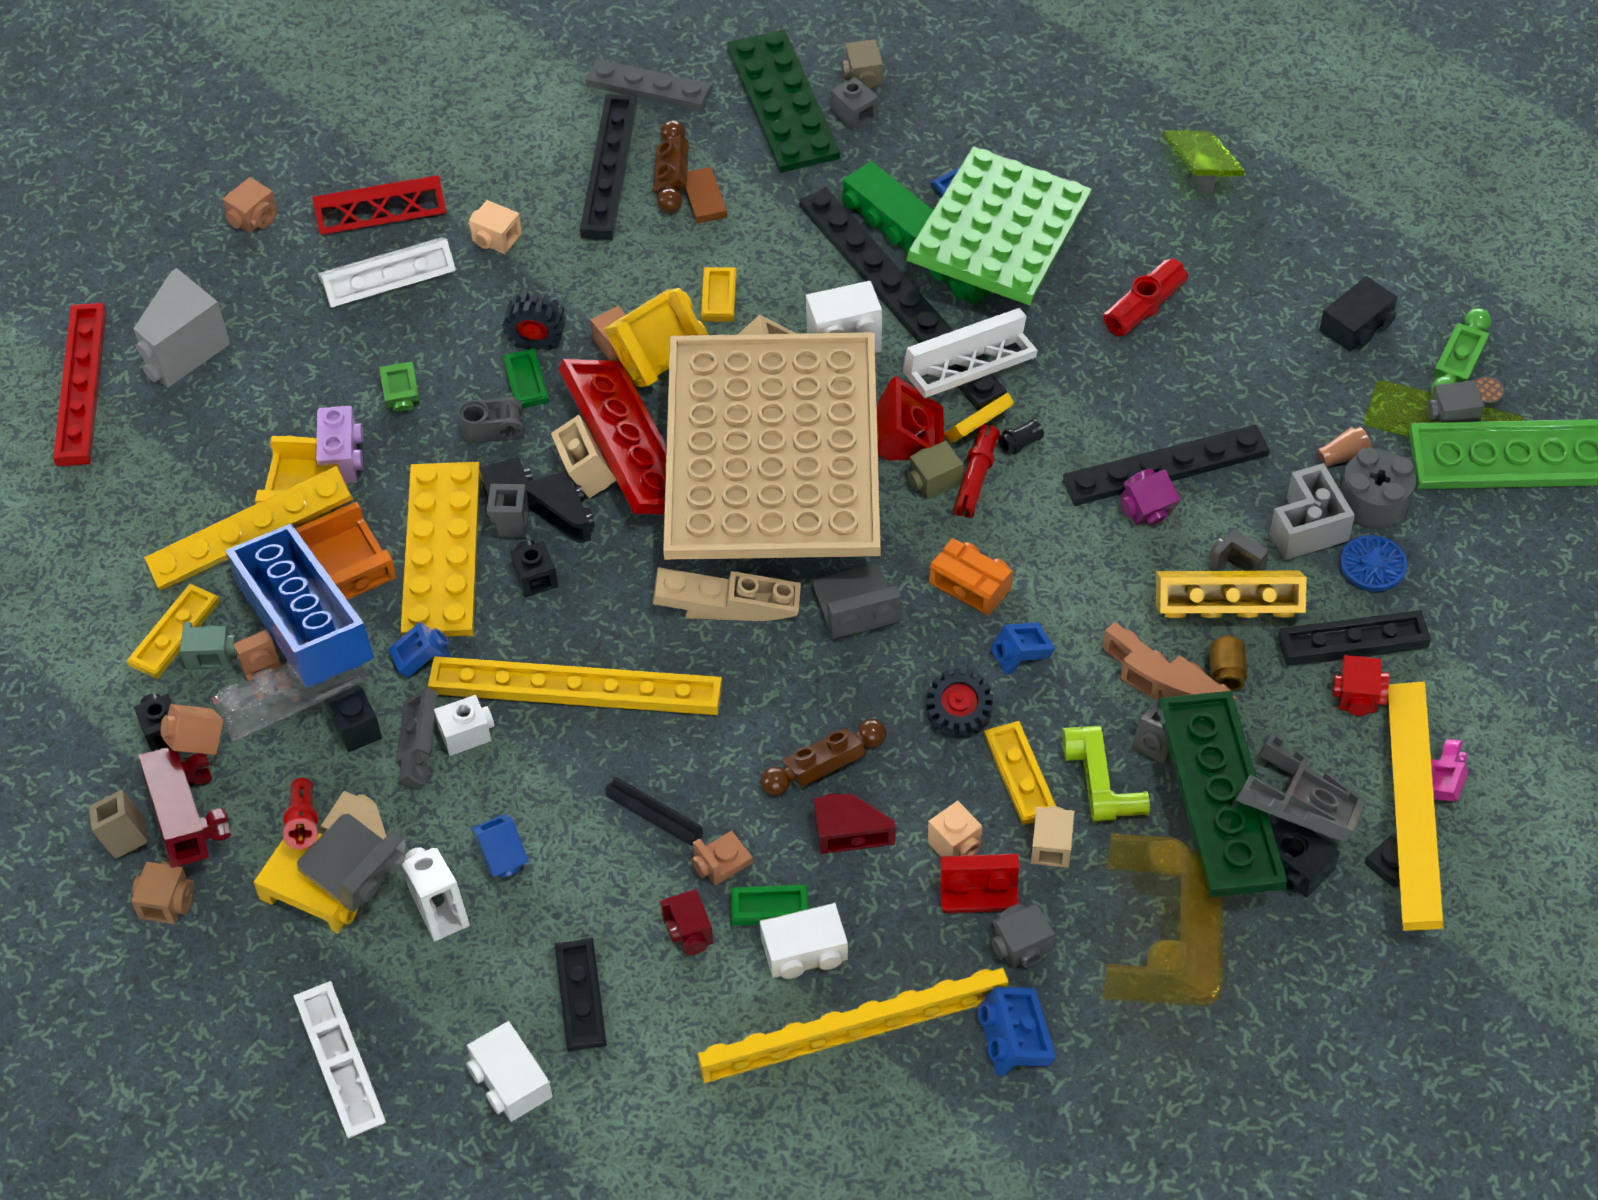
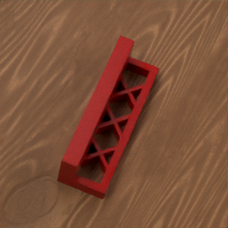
(376, 193)

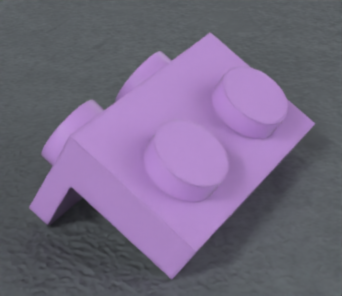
(338, 440)

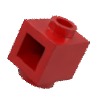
(1361, 685)

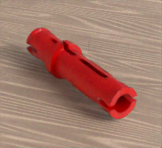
(979, 460)

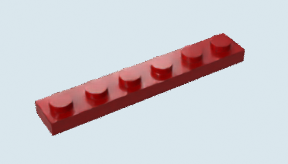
(80, 385)

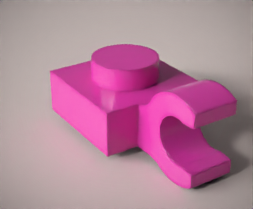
(1449, 771)

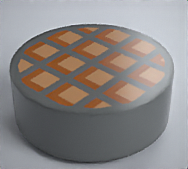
(1490, 391)

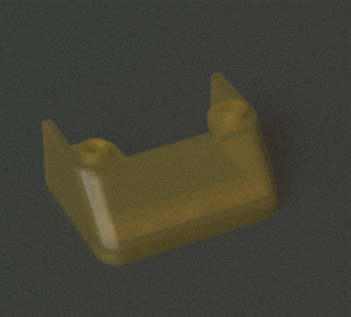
(1175, 970)

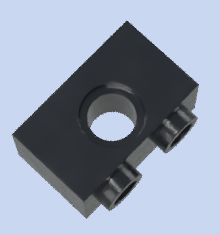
(1314, 858)

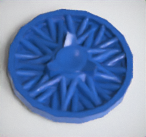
(1373, 563)

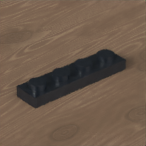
(1354, 637)

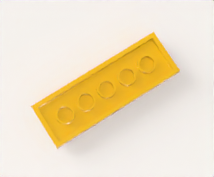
(441, 548)

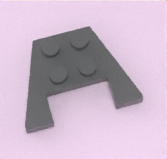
(1310, 800)

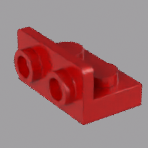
(979, 883)

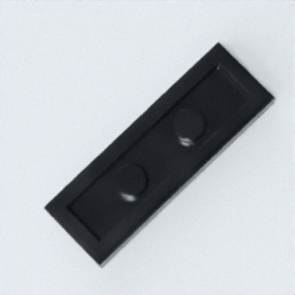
(580, 994)

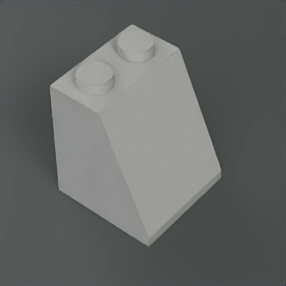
(179, 330)

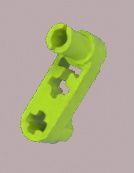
(1088, 745)

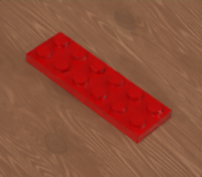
(621, 430)

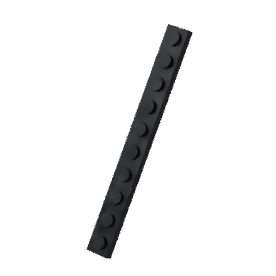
(890, 284)

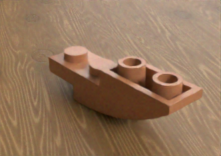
(1151, 672)

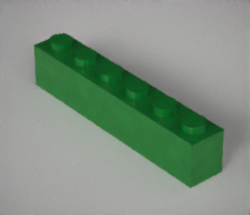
(898, 215)

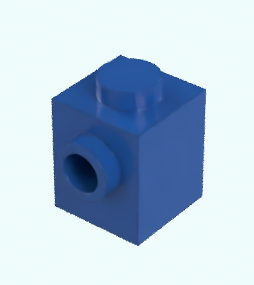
(500, 846)

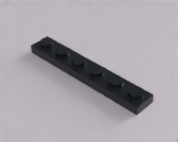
(608, 167)
(1178, 461)

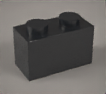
(1359, 314)

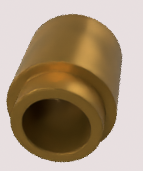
(1228, 662)

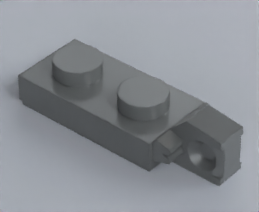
(416, 738)

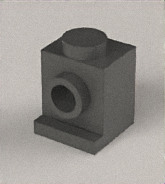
(509, 509)

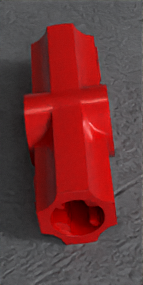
(1145, 297)

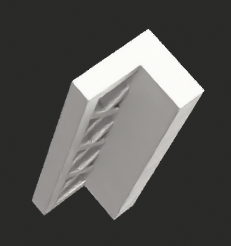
(387, 271)
(962, 347)

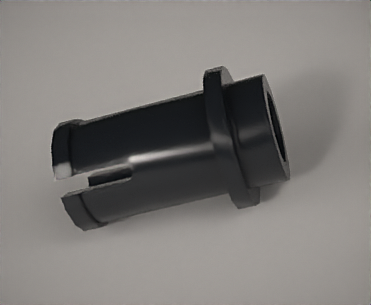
(1013, 440)

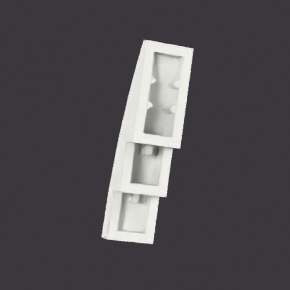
(339, 1060)

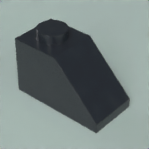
(354, 718)

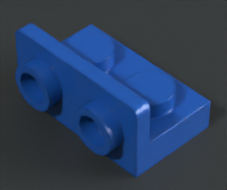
(1015, 1029)

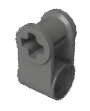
(488, 420)

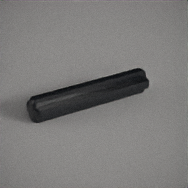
(653, 811)

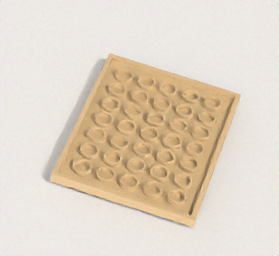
(772, 447)

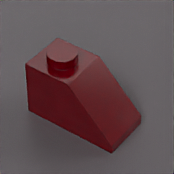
(850, 824)

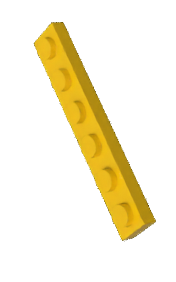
(208, 545)

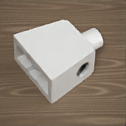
(427, 877)

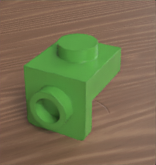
(399, 386)

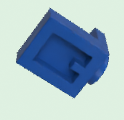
(1021, 643)
(417, 648)

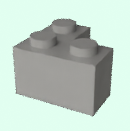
(1315, 514)

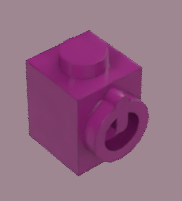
(1149, 497)

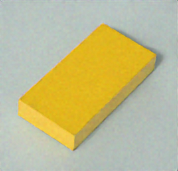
(718, 294)
(979, 418)

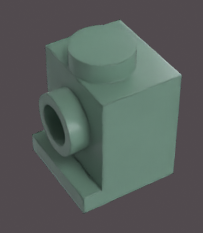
(207, 647)

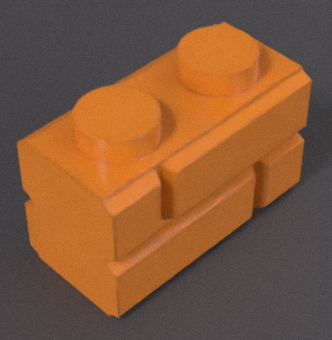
(971, 576)

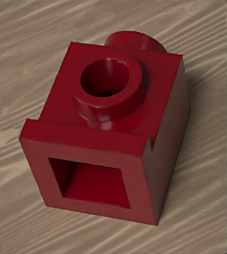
(687, 921)

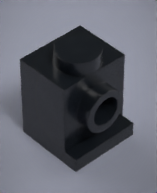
(532, 562)
(150, 715)

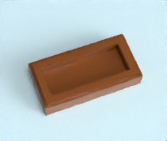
(704, 195)

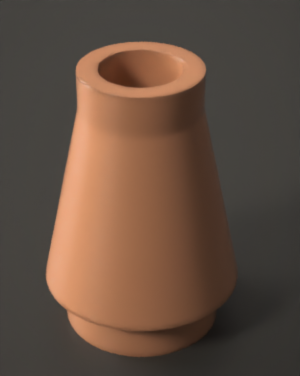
(1344, 447)

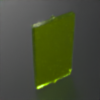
(1203, 153)

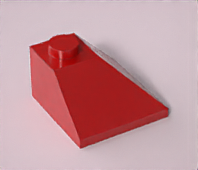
(907, 421)

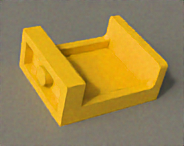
(645, 333)
(291, 464)
(284, 882)

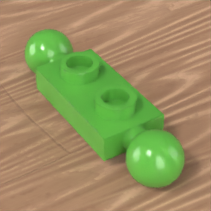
(1463, 349)

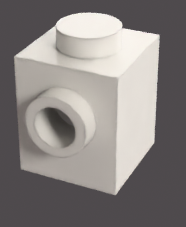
(464, 724)

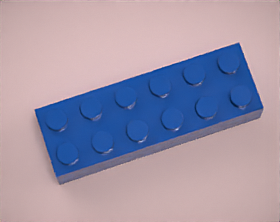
(300, 605)

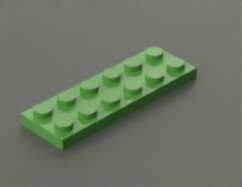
(1505, 454)

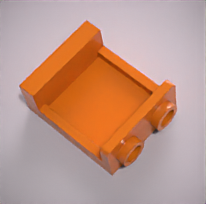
(348, 550)

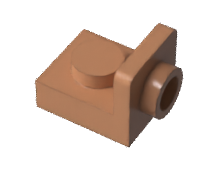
(256, 654)
(720, 858)

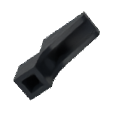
(550, 497)

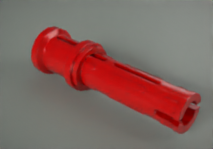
(309, 818)

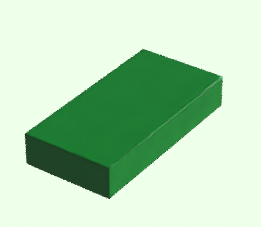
(526, 378)
(761, 903)

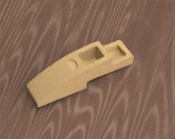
(736, 598)

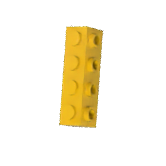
(1231, 592)

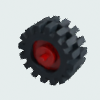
(534, 321)
(959, 703)

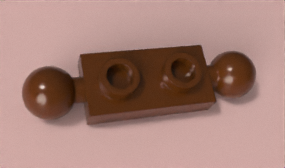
(671, 166)
(823, 757)

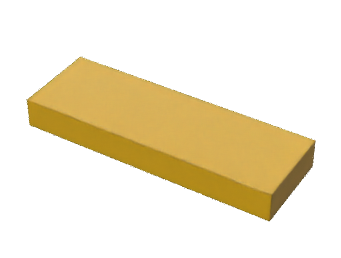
(164, 640)
(1019, 770)

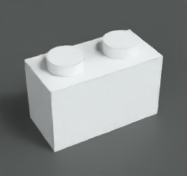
(804, 941)
(508, 1071)

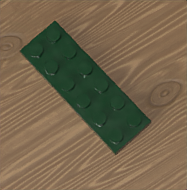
(783, 101)
(1211, 768)

